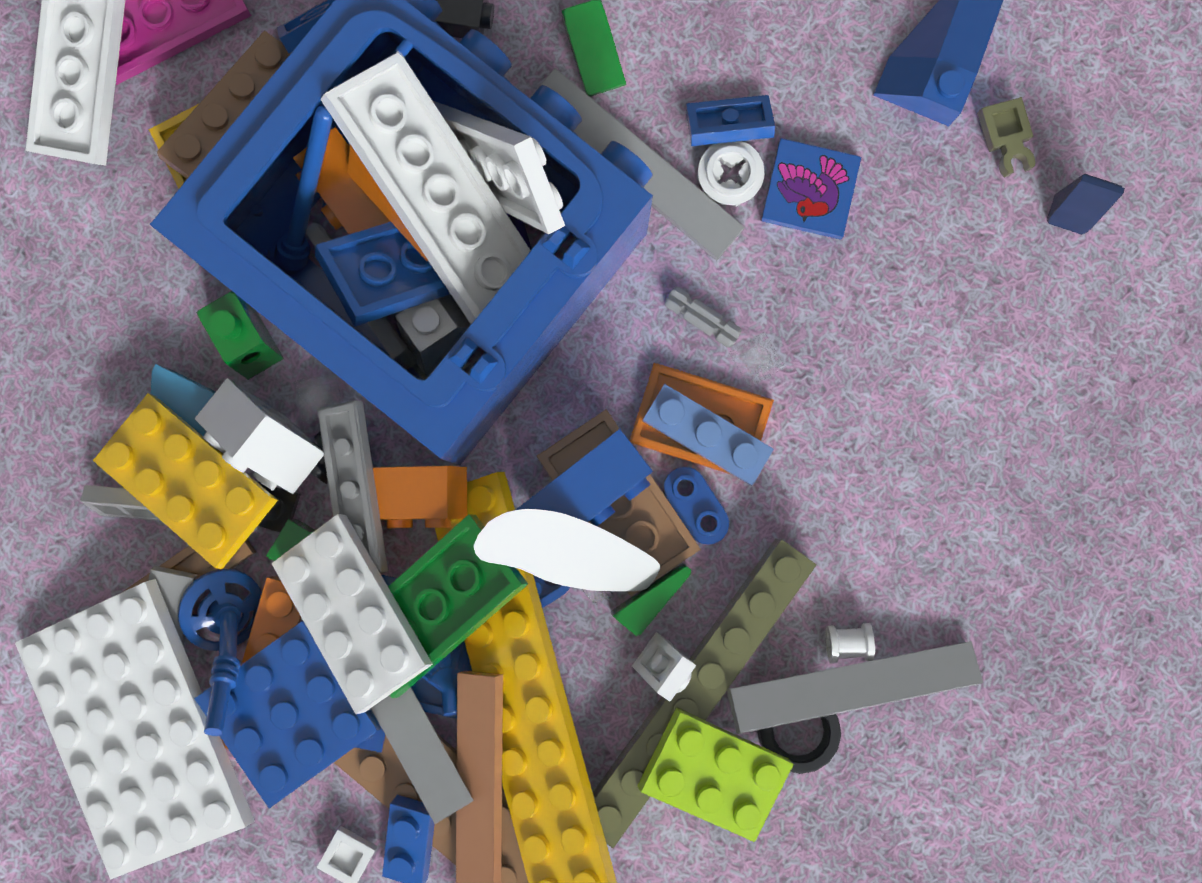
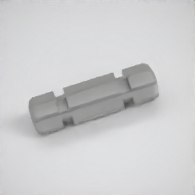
(703, 317)

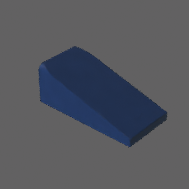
(1083, 203)

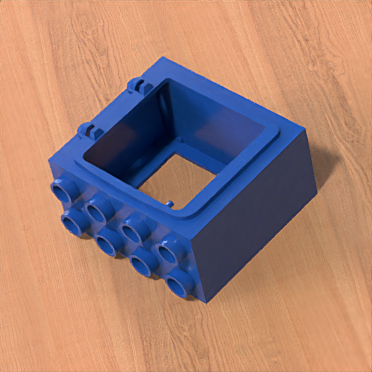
(248, 186)

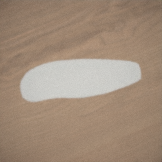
(565, 551)

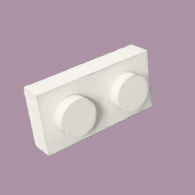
(664, 667)

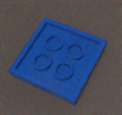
(288, 716)

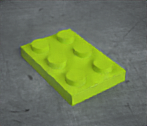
(715, 775)

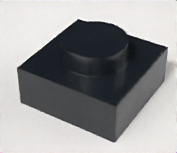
(281, 511)

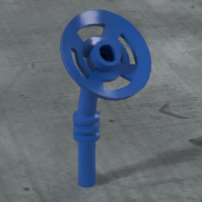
(223, 619)

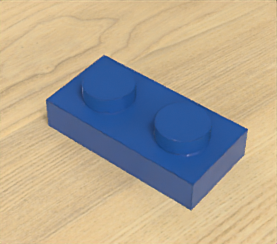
(730, 120)
(408, 841)

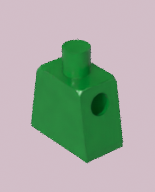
(239, 332)

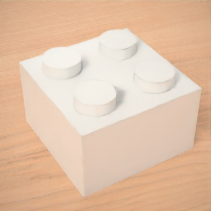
(258, 438)

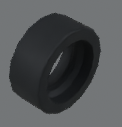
(817, 758)

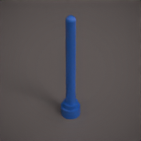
(293, 248)

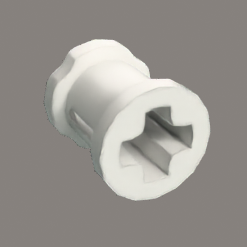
(850, 643)

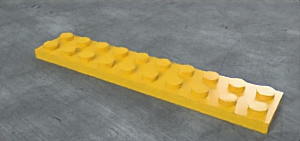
(540, 748)

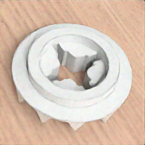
(731, 153)

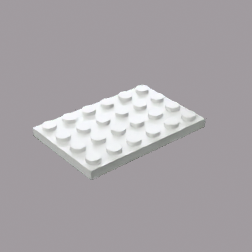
(132, 731)

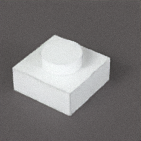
(347, 856)

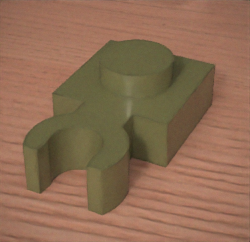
(1007, 128)

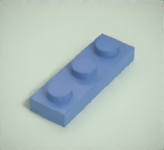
(708, 435)

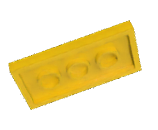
(184, 481)

